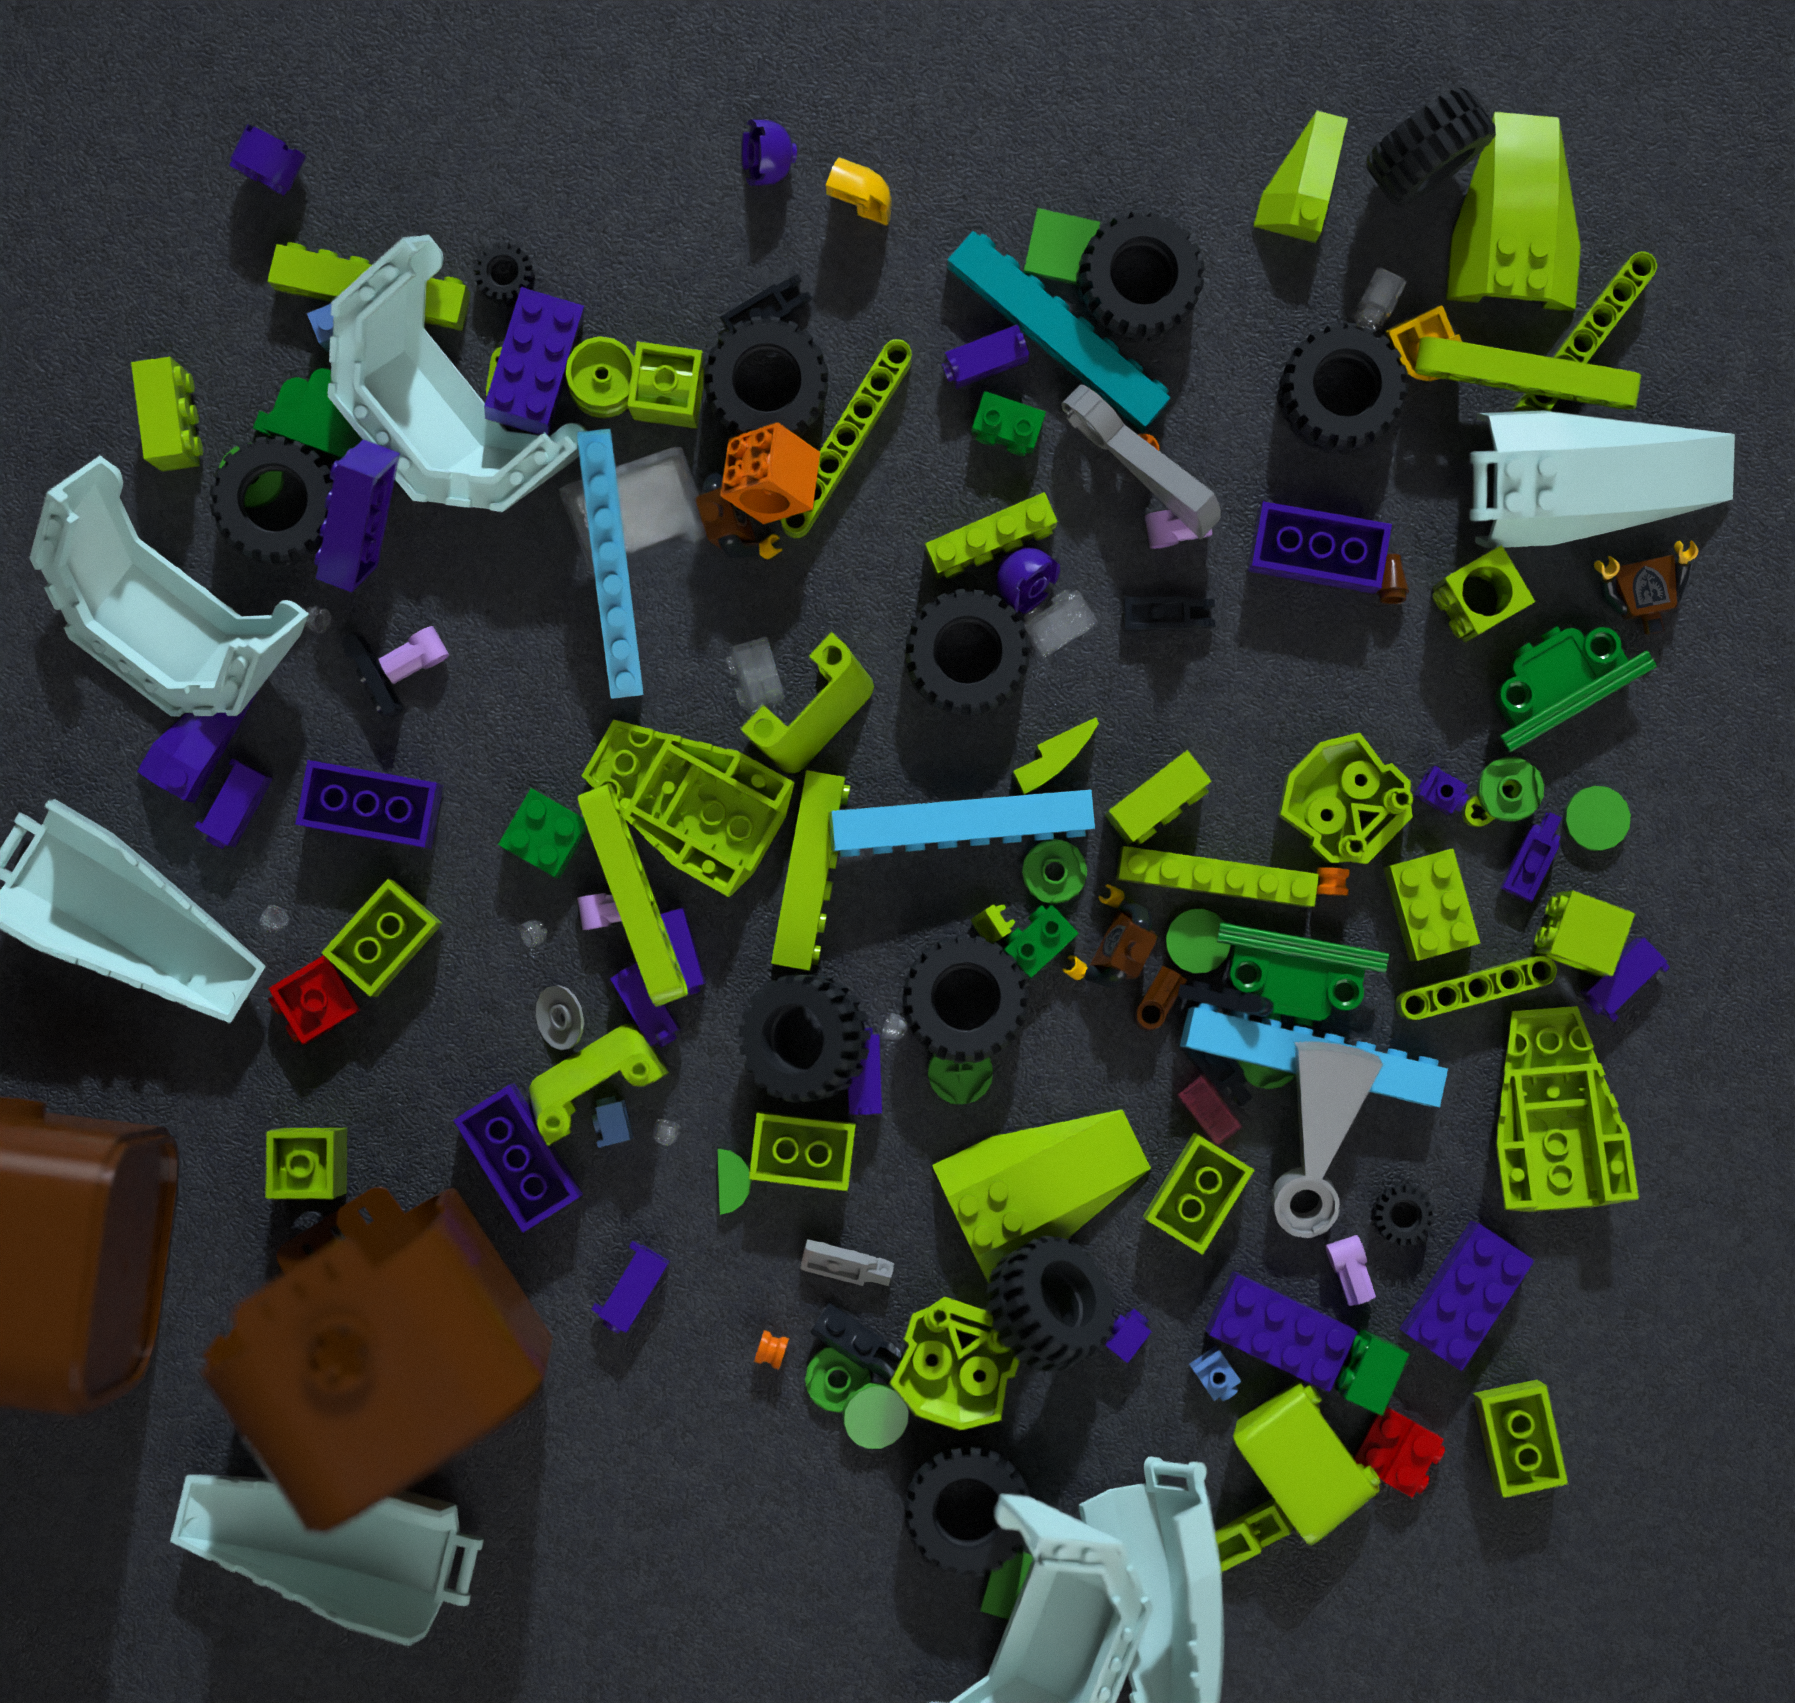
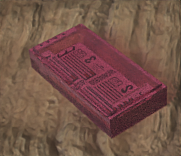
(1209, 1110)

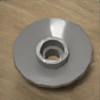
(559, 1017)

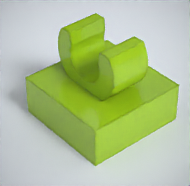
(991, 924)

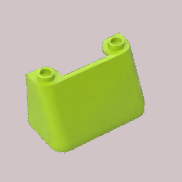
(619, 1050)
(1304, 1461)

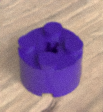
(267, 158)

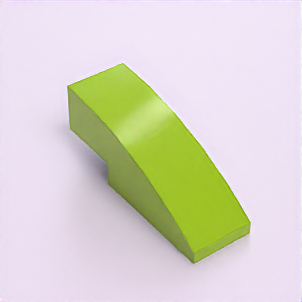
(1054, 757)
(1251, 1533)

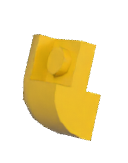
(862, 188)
(1407, 337)

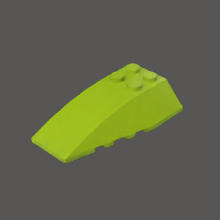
(1518, 219)
(693, 801)
(1558, 1120)
(1039, 1182)

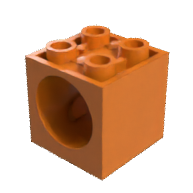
(770, 473)

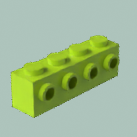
(991, 535)

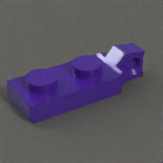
(1533, 859)

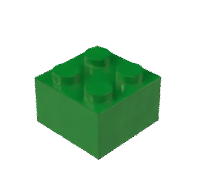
(544, 833)
(1371, 1371)

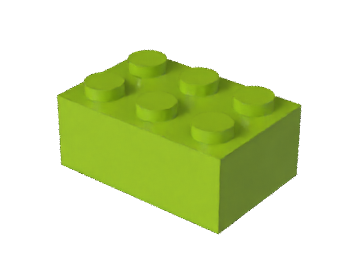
(166, 414)
(1159, 799)
(1431, 905)
(382, 938)
(802, 1151)
(1198, 1193)
(1520, 1438)

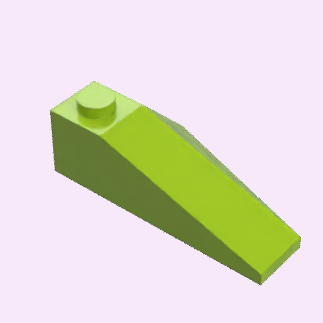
(1302, 186)

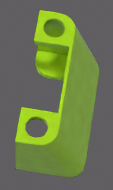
(817, 724)

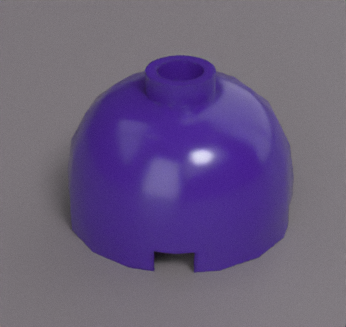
(767, 152)
(1024, 578)

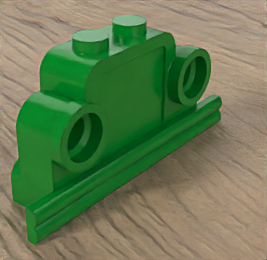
(309, 417)
(1563, 679)
(1297, 972)

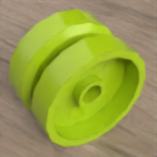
(602, 359)

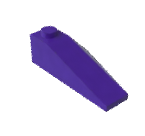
(189, 752)

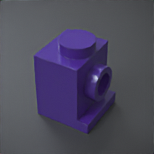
(1430, 791)
(1128, 1334)

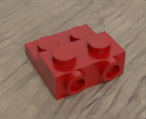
(313, 1000)
(1399, 1451)

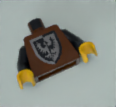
(728, 525)
(1646, 586)
(1123, 946)

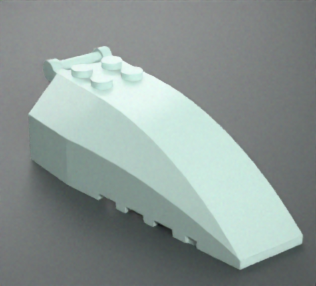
(1592, 475)
(111, 911)
(1177, 1561)
(370, 1575)

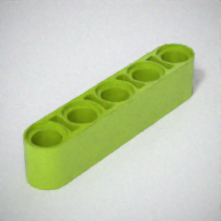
(1490, 983)

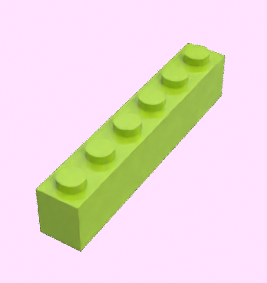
(327, 276)
(808, 872)
(1217, 877)

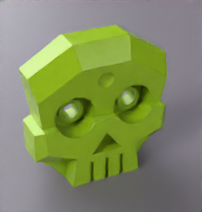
(1328, 782)
(948, 1391)

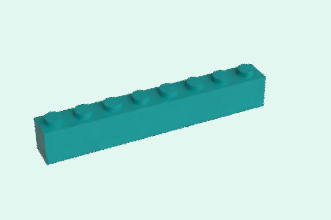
(1058, 331)

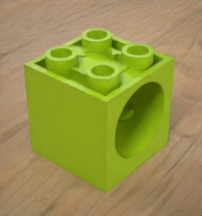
(667, 385)
(1505, 579)
(1583, 933)
(306, 1163)

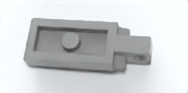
(845, 1264)

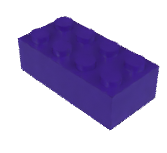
(533, 362)
(356, 515)
(1319, 547)
(369, 804)
(517, 1158)
(1466, 1295)
(1281, 1331)

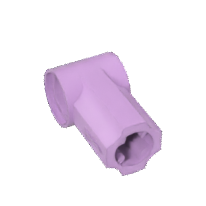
(1167, 529)
(421, 651)
(597, 911)
(1349, 1261)

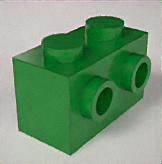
(1007, 424)
(1040, 940)

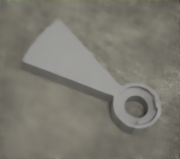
(1165, 479)
(1329, 1095)

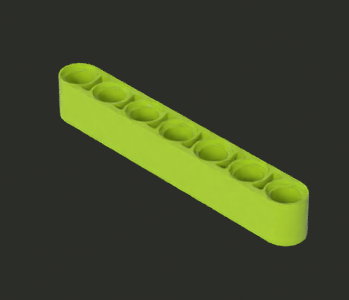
(1609, 309)
(1528, 373)
(858, 427)
(632, 895)

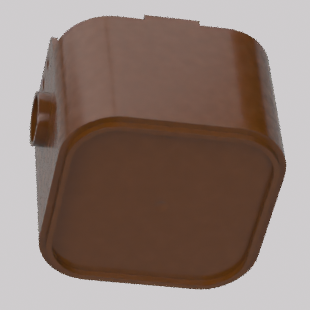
(80, 1255)
(377, 1354)

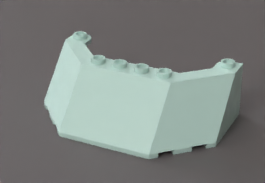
(414, 400)
(146, 613)
(1072, 1617)

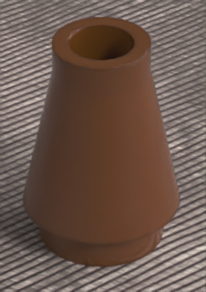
(1394, 582)

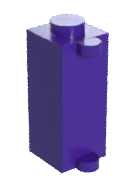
(985, 357)
(234, 805)
(683, 943)
(1634, 968)
(654, 1022)
(866, 1091)
(632, 1289)

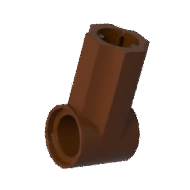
(1159, 996)

